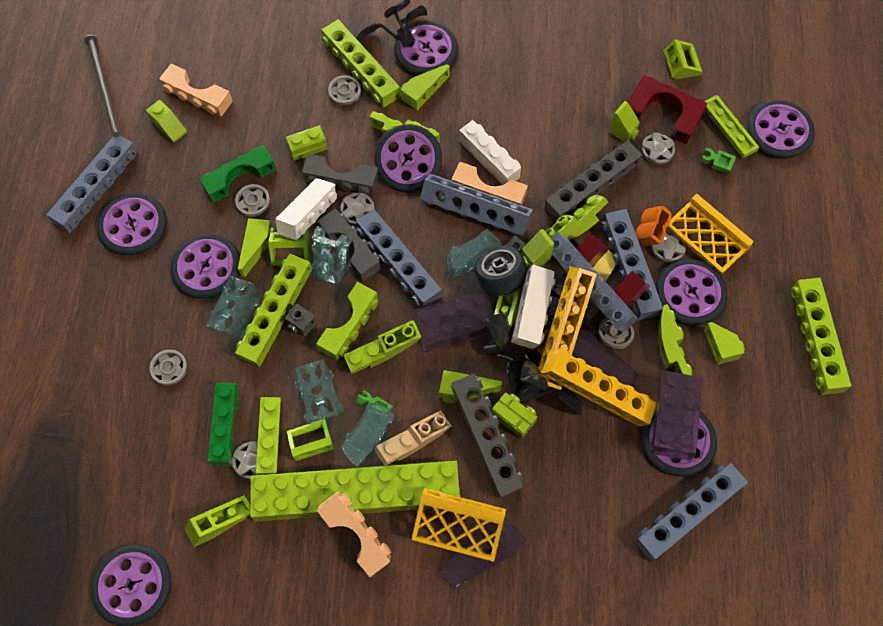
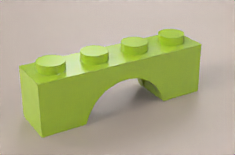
(336, 341)

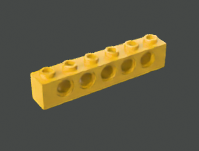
(569, 315)
(555, 369)

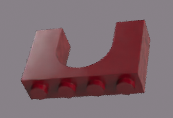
(688, 107)
(630, 288)

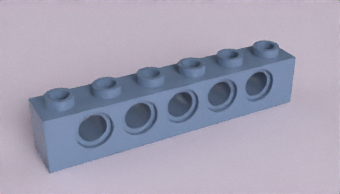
(85, 187)
(485, 201)
(621, 221)
(373, 222)
(601, 293)
(732, 482)

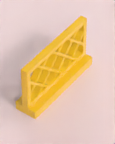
(716, 221)
(466, 508)

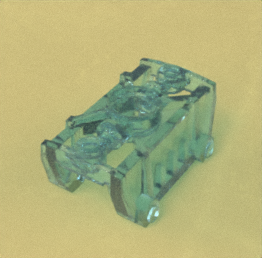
(464, 257)
(337, 261)
(241, 310)
(328, 391)
(367, 432)

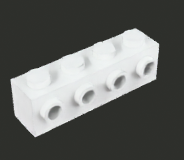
(489, 153)
(306, 209)
(533, 307)

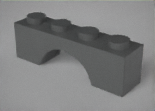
(361, 180)
(363, 261)

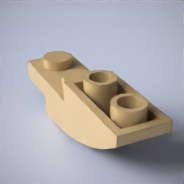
(413, 439)

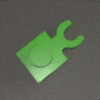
(721, 161)
(366, 398)

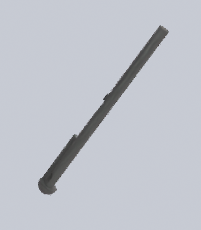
(91, 40)

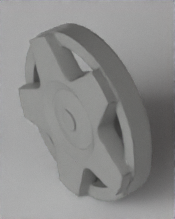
(344, 90)
(658, 148)
(252, 200)
(356, 207)
(669, 246)
(613, 337)
(168, 367)
(246, 458)

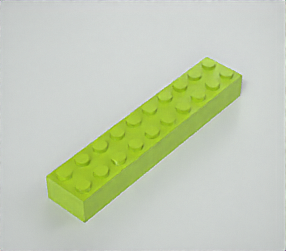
(368, 488)

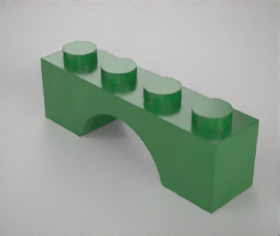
(255, 162)
(221, 436)

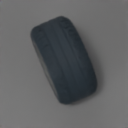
(501, 270)

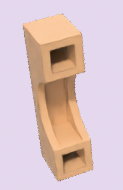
(213, 99)
(511, 191)
(339, 512)

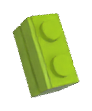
(307, 142)
(514, 414)

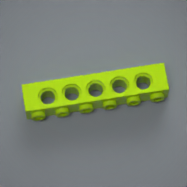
(361, 63)
(275, 320)
(829, 343)

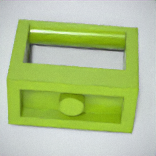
(677, 62)
(280, 241)
(313, 448)

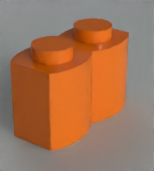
(653, 226)

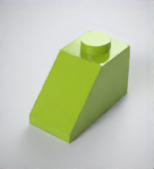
(166, 121)
(624, 123)
(538, 250)
(723, 343)

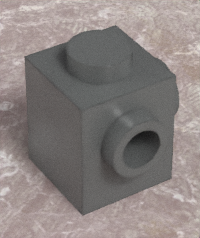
(300, 320)

